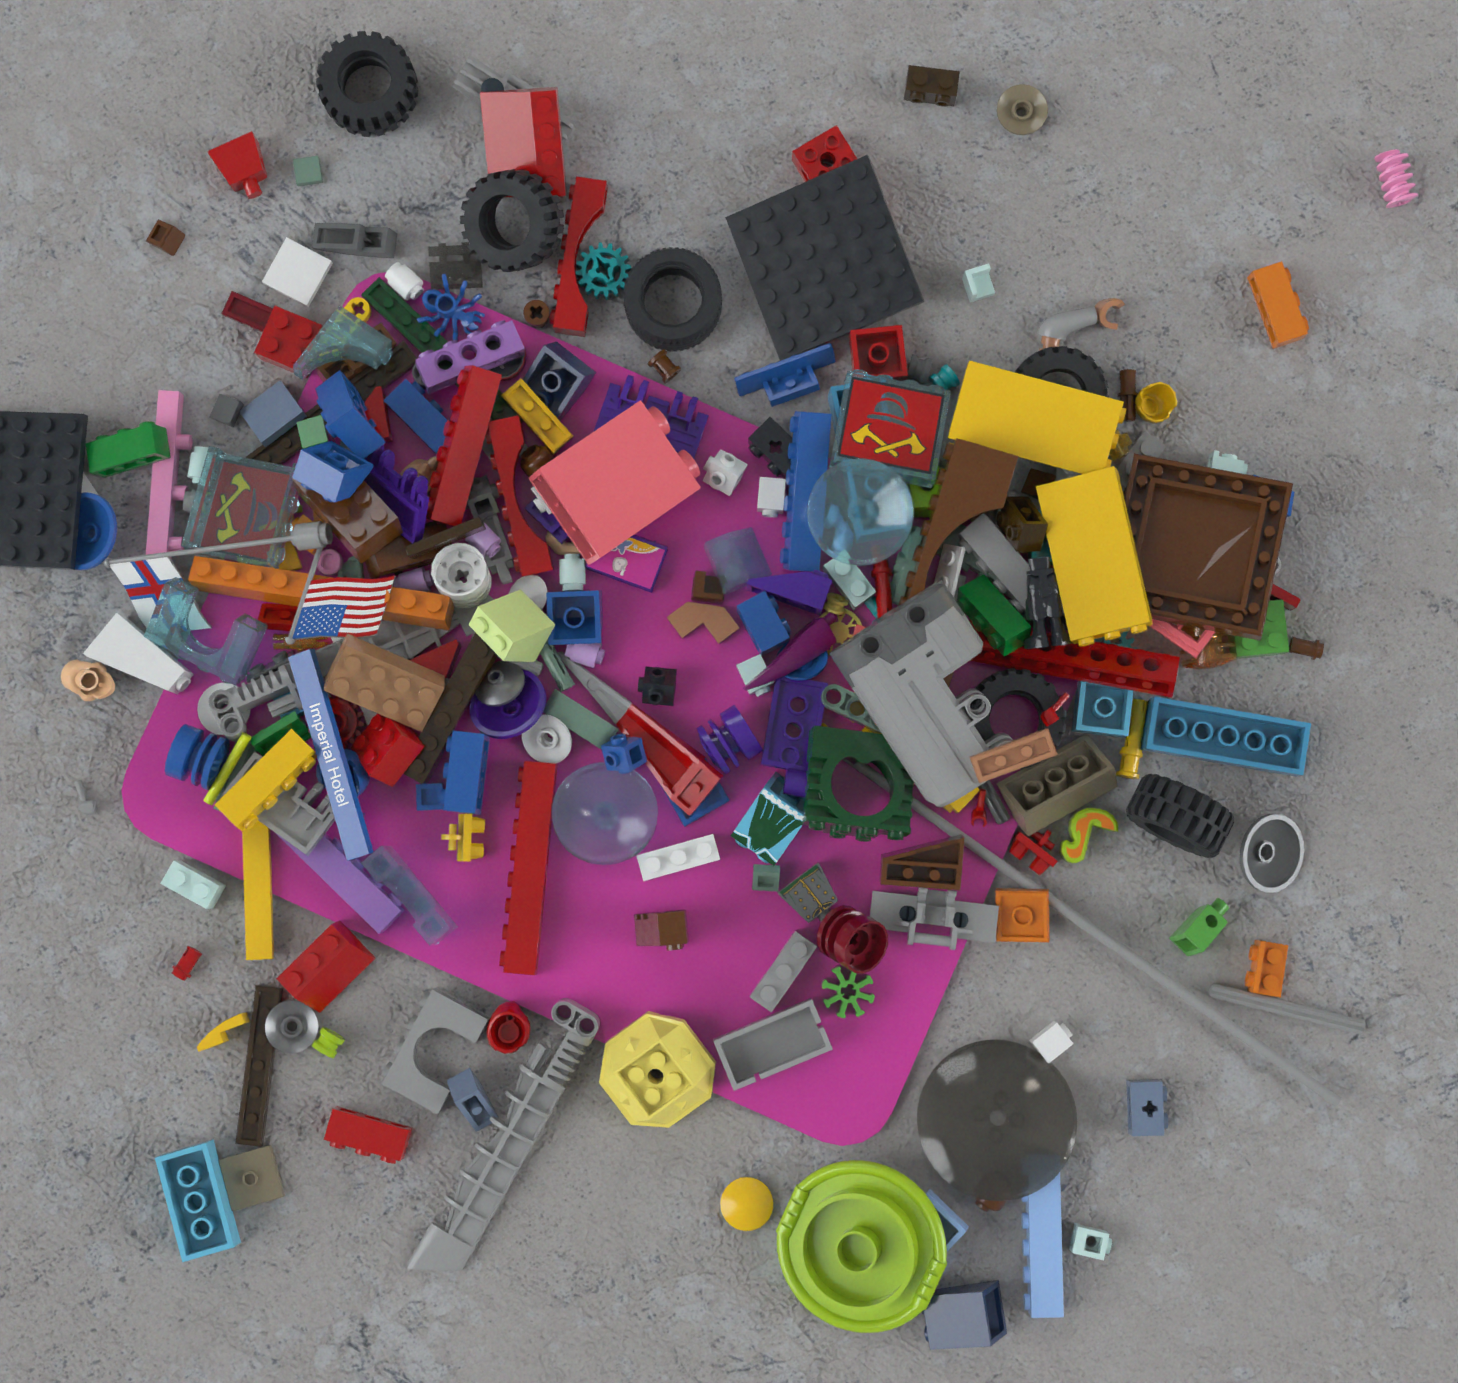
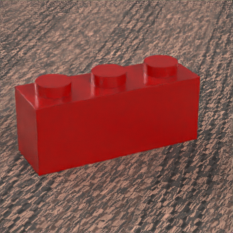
(367, 1134)

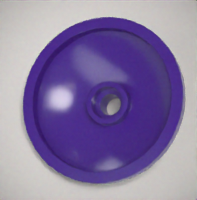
(499, 722)

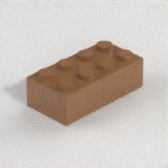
(384, 682)

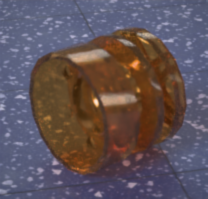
(1212, 654)

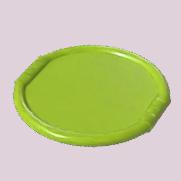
(861, 1246)

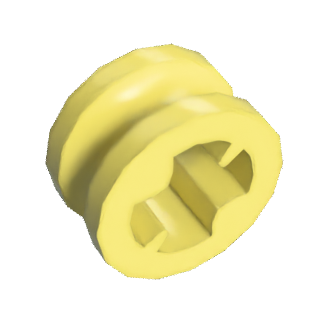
(835, 603)

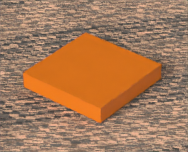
(1022, 915)

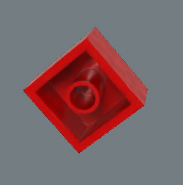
(285, 338)
(879, 351)
(387, 749)

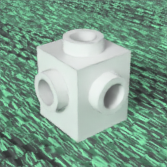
(724, 472)

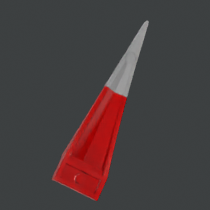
(673, 762)

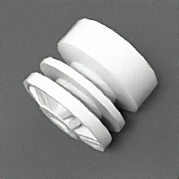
(457, 562)

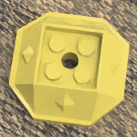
(660, 1044)

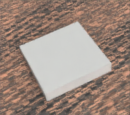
(297, 272)

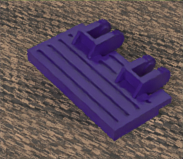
(683, 433)
(403, 495)

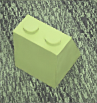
(513, 627)

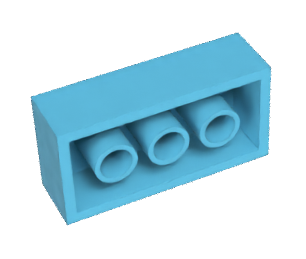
(197, 1200)

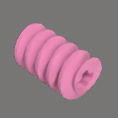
(1395, 178)

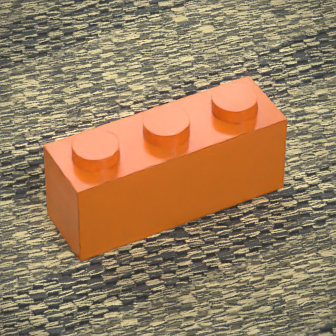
(1278, 304)

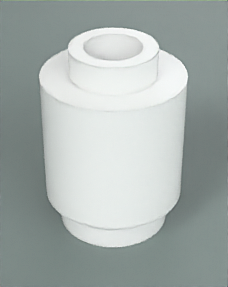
(404, 281)

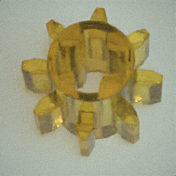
(1122, 446)

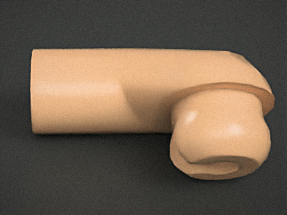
(560, 549)

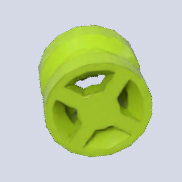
(328, 1042)

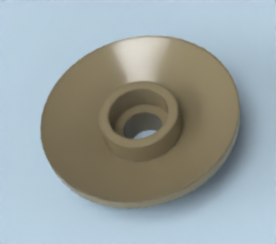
(1024, 98)

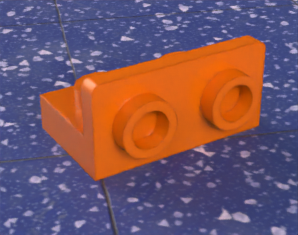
(1266, 968)

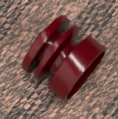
(852, 939)

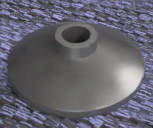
(501, 684)
(277, 1026)

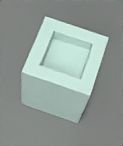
(978, 283)

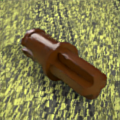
(1128, 393)

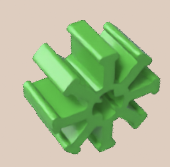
(851, 998)

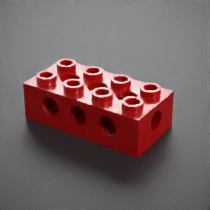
(826, 147)

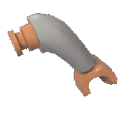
(1063, 323)

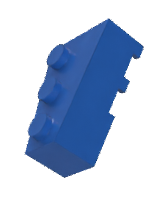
(346, 415)

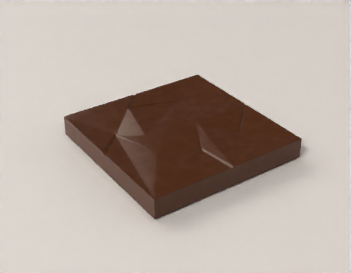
(1206, 543)

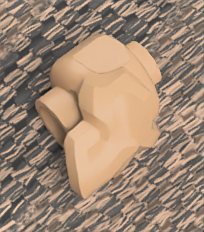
(87, 679)

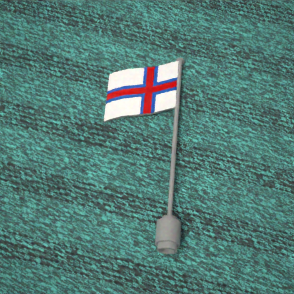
(146, 574)

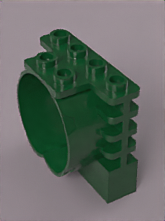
(821, 810)

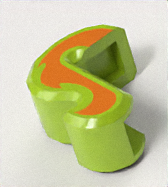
(1080, 830)

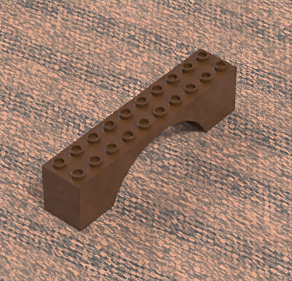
(970, 484)

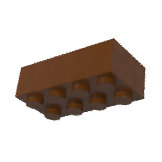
(358, 522)

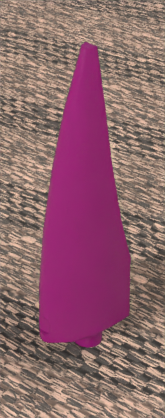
(803, 647)

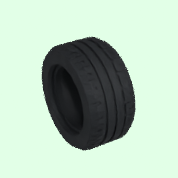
(661, 264)

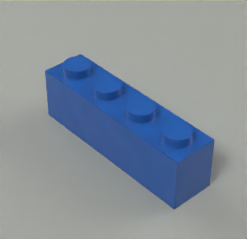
(418, 413)

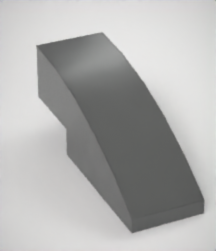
(354, 240)

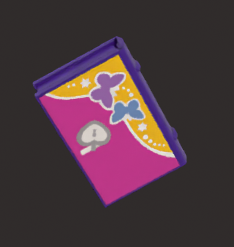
(633, 562)

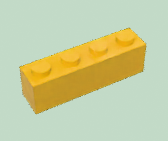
(267, 780)

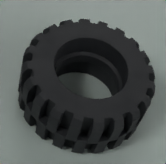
(361, 52)
(482, 228)
(1067, 361)
(1027, 685)
(1180, 815)

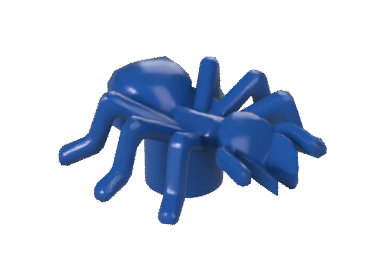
(446, 307)

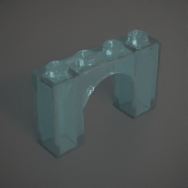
(171, 631)
(430, 918)

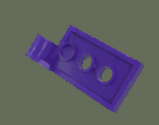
(786, 751)

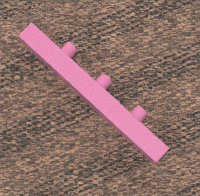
(165, 475)

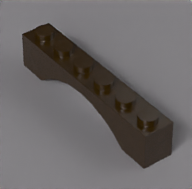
(450, 707)

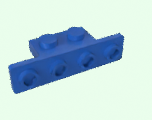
(788, 377)

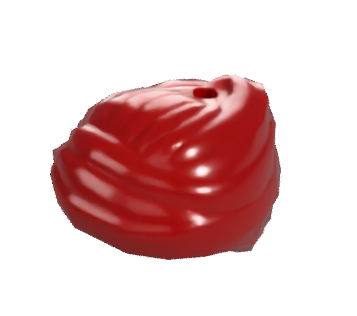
(506, 1034)

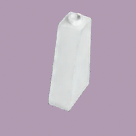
(126, 649)

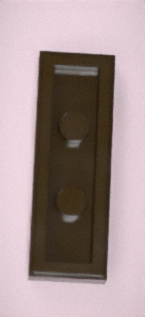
(445, 538)

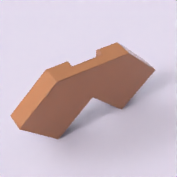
(714, 618)

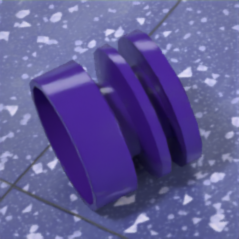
(729, 739)

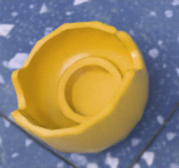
(1155, 402)

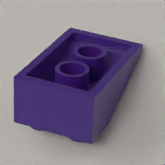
(799, 589)

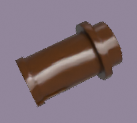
(1306, 647)

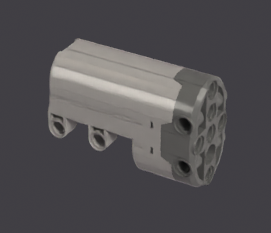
(899, 677)

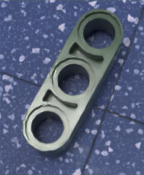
(843, 707)
(579, 719)

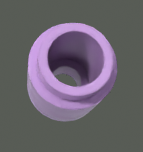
(485, 542)
(415, 579)
(585, 654)

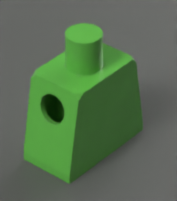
(1200, 928)

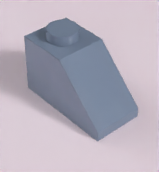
(471, 1099)

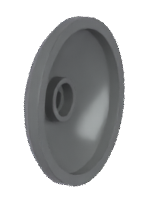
(1271, 853)

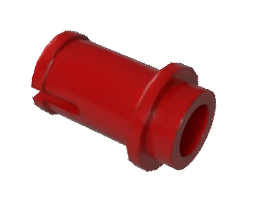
(186, 963)

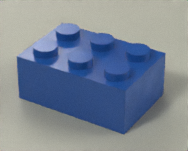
(465, 772)

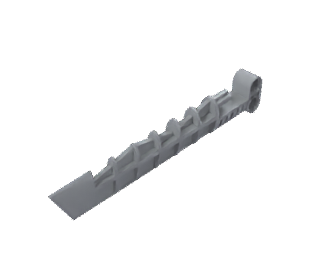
(394, 637)
(495, 1167)

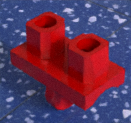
(1042, 859)

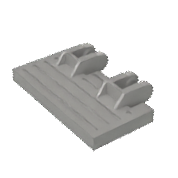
(291, 816)

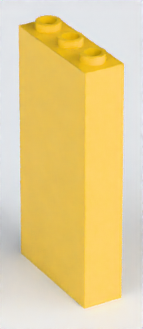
(1036, 419)
(1094, 556)

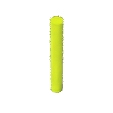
(227, 768)

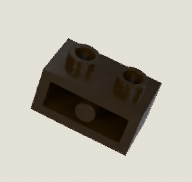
(931, 85)
(1022, 524)

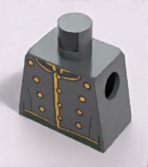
(810, 894)

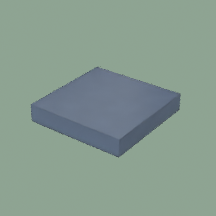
(272, 413)

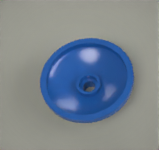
(95, 532)

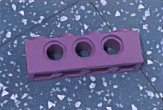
(502, 332)

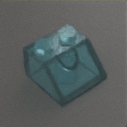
(736, 559)

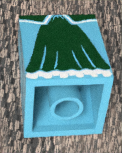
(770, 821)

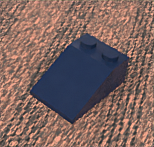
(558, 378)

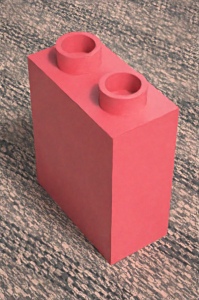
(616, 481)

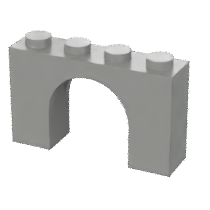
(405, 1073)

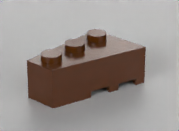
(394, 557)
(925, 865)
(662, 929)

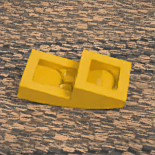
(218, 1034)

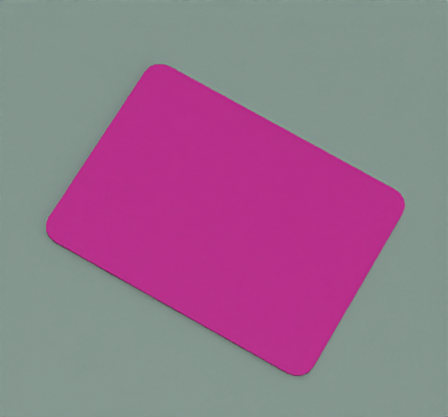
(589, 907)

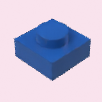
(428, 796)

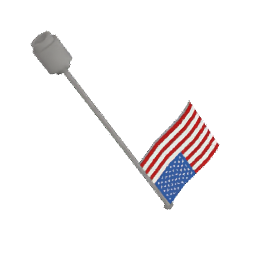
(339, 605)

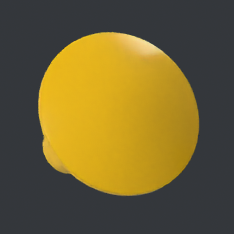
(746, 1203)

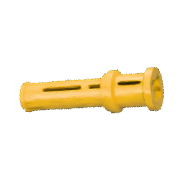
(1131, 751)

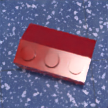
(326, 967)

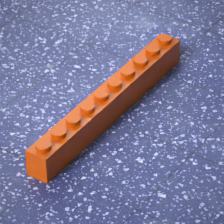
(287, 588)

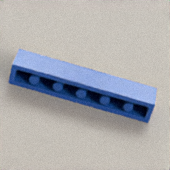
(808, 462)

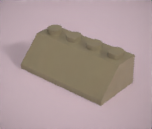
(1058, 785)

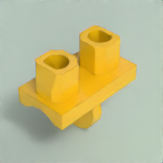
(466, 826)

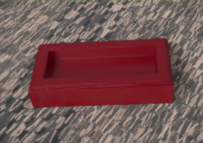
(247, 311)

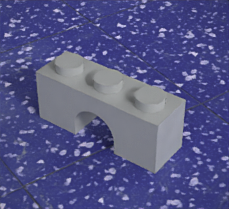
(783, 971)

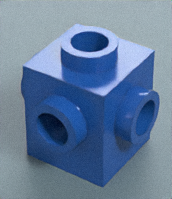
(623, 753)

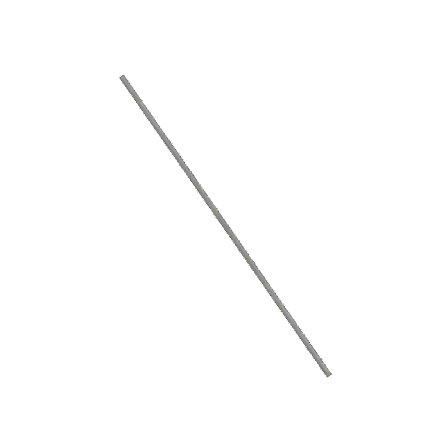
(1111, 942)

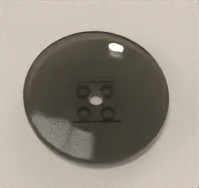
(988, 1158)

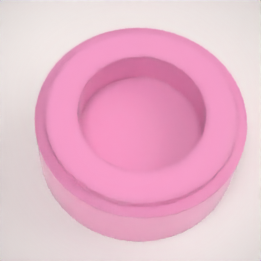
(330, 562)

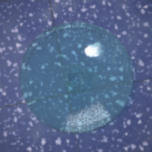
(860, 512)
(604, 814)

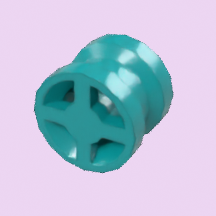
(945, 377)

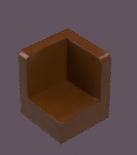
(706, 588)

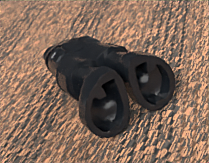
(1042, 602)

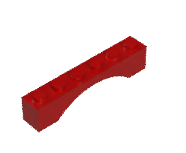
(587, 206)
(507, 442)

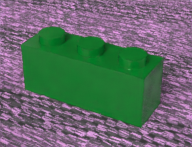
(127, 449)
(993, 615)

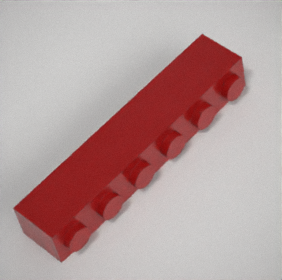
(462, 444)

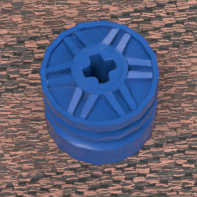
(194, 757)

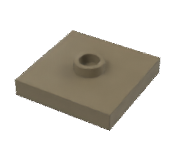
(251, 1177)

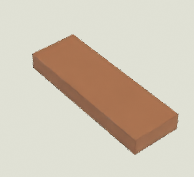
(1013, 755)

